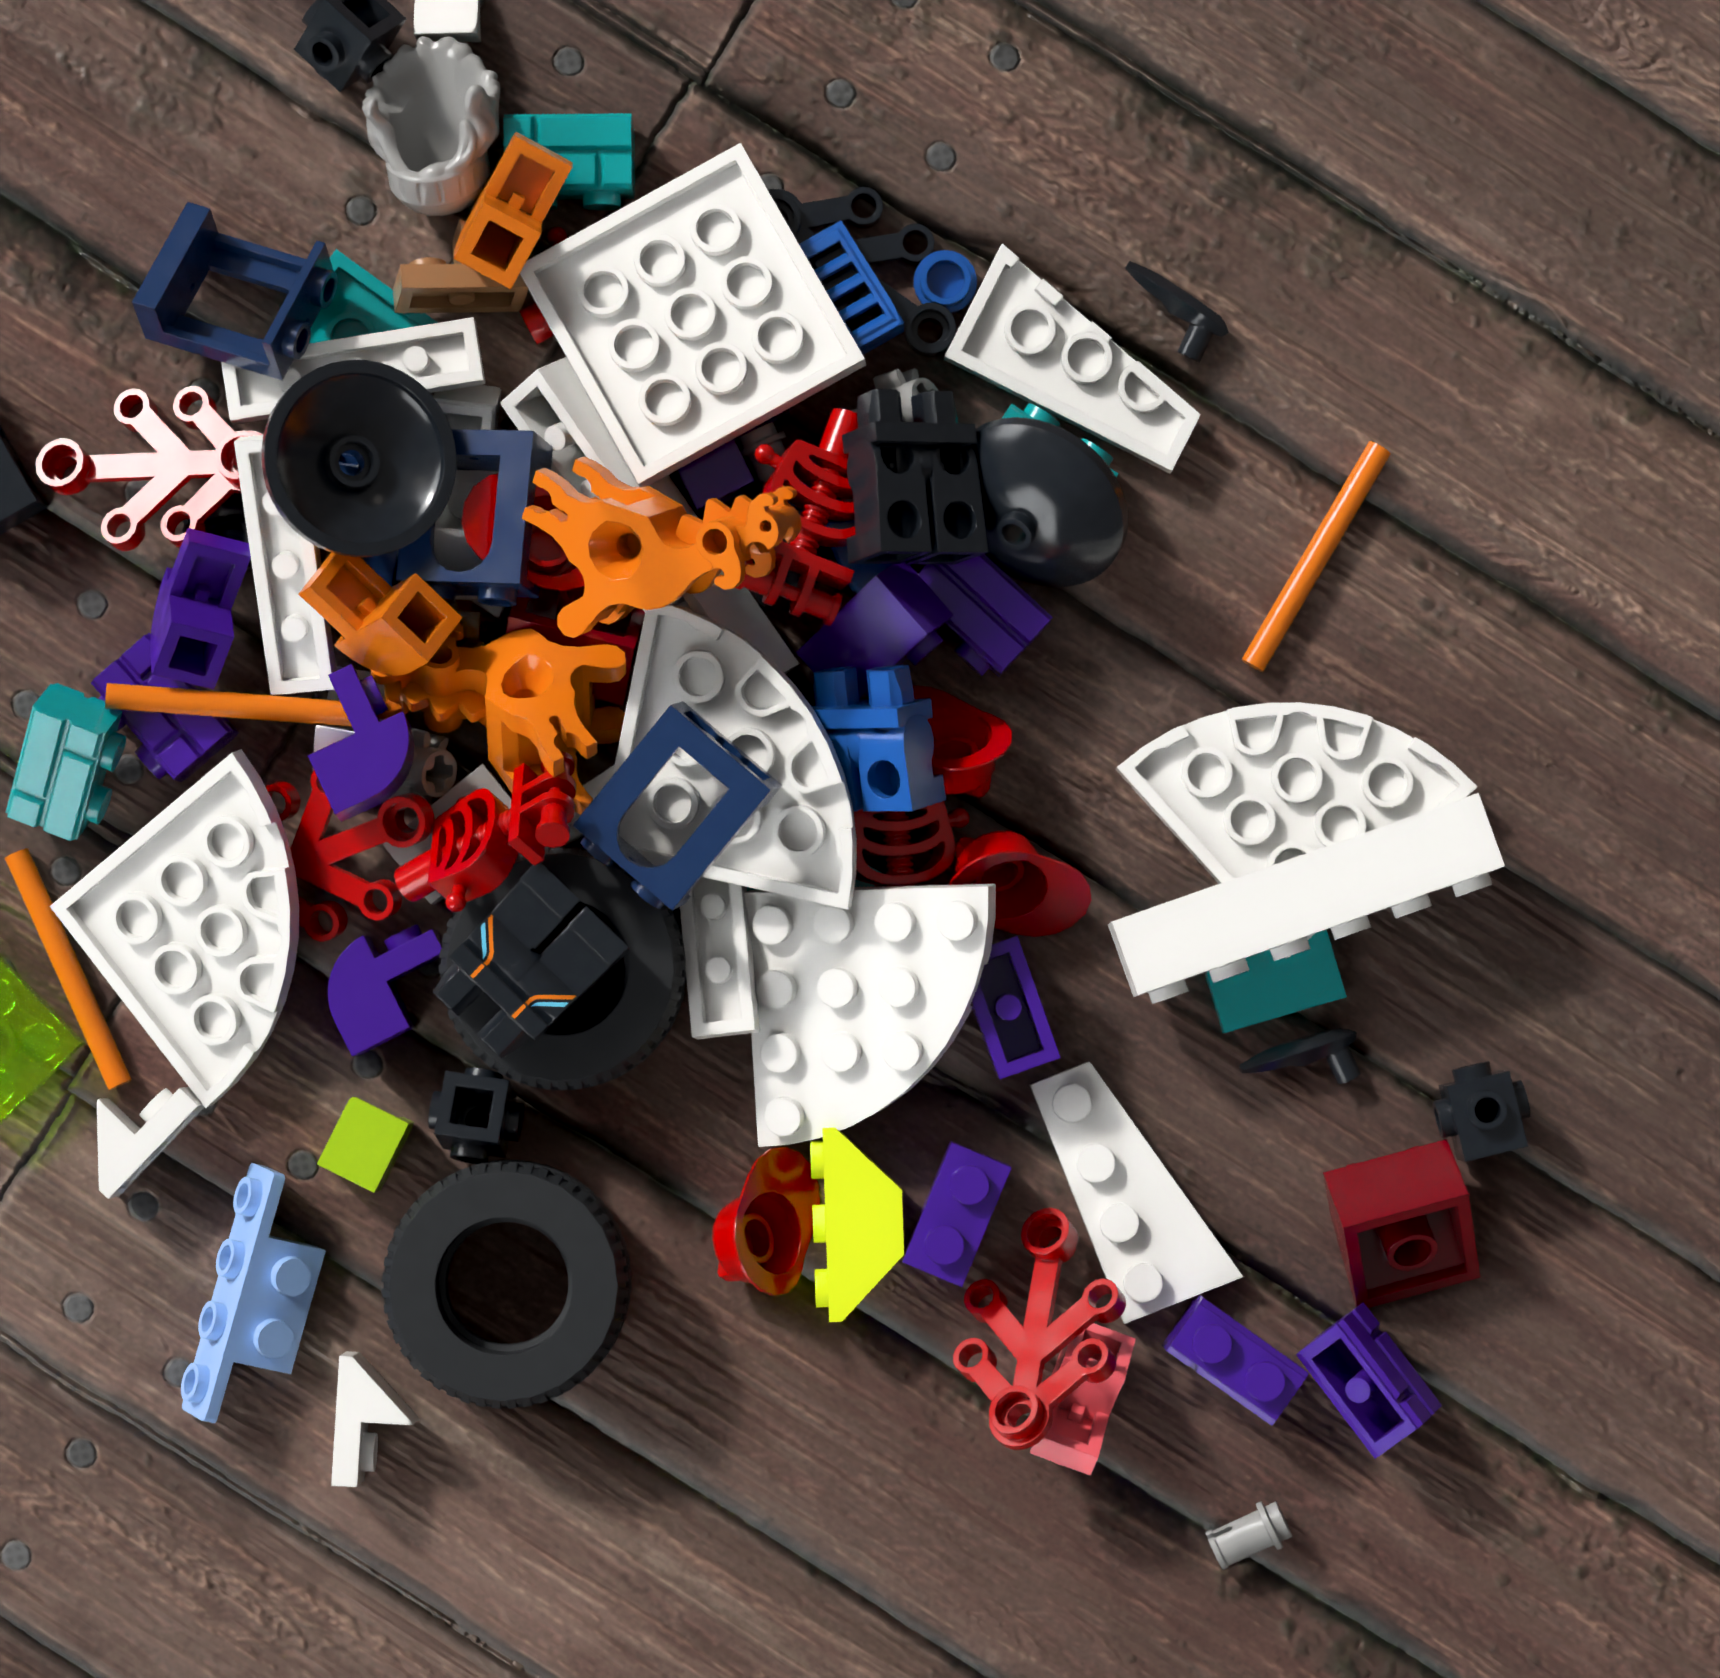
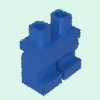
(880, 739)

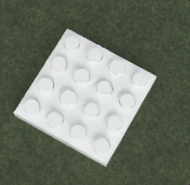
(691, 316)

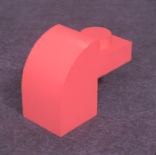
(1084, 1414)

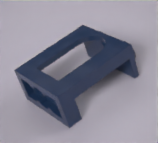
(181, 268)
(505, 568)
(748, 791)

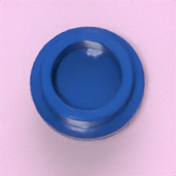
(945, 280)

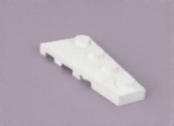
(1054, 357)
(1129, 1202)

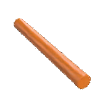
(1316, 556)
(225, 704)
(68, 969)

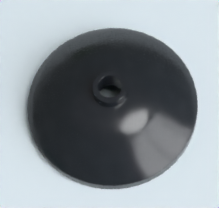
(400, 450)
(1047, 503)

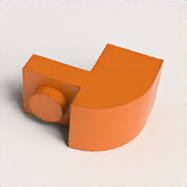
(511, 210)
(380, 624)

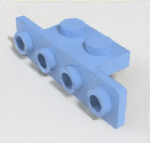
(257, 1298)

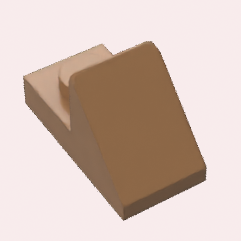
(439, 287)

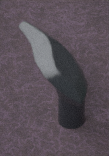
(1202, 319)
(1308, 1049)

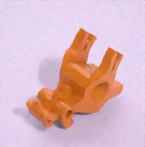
(647, 549)
(524, 692)

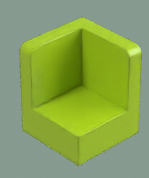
(365, 1144)

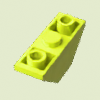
(856, 1222)

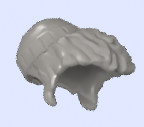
(434, 123)

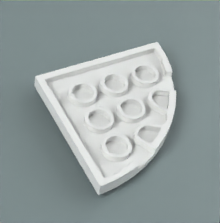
(1285, 782)
(806, 833)
(198, 925)
(858, 998)

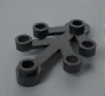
(875, 250)

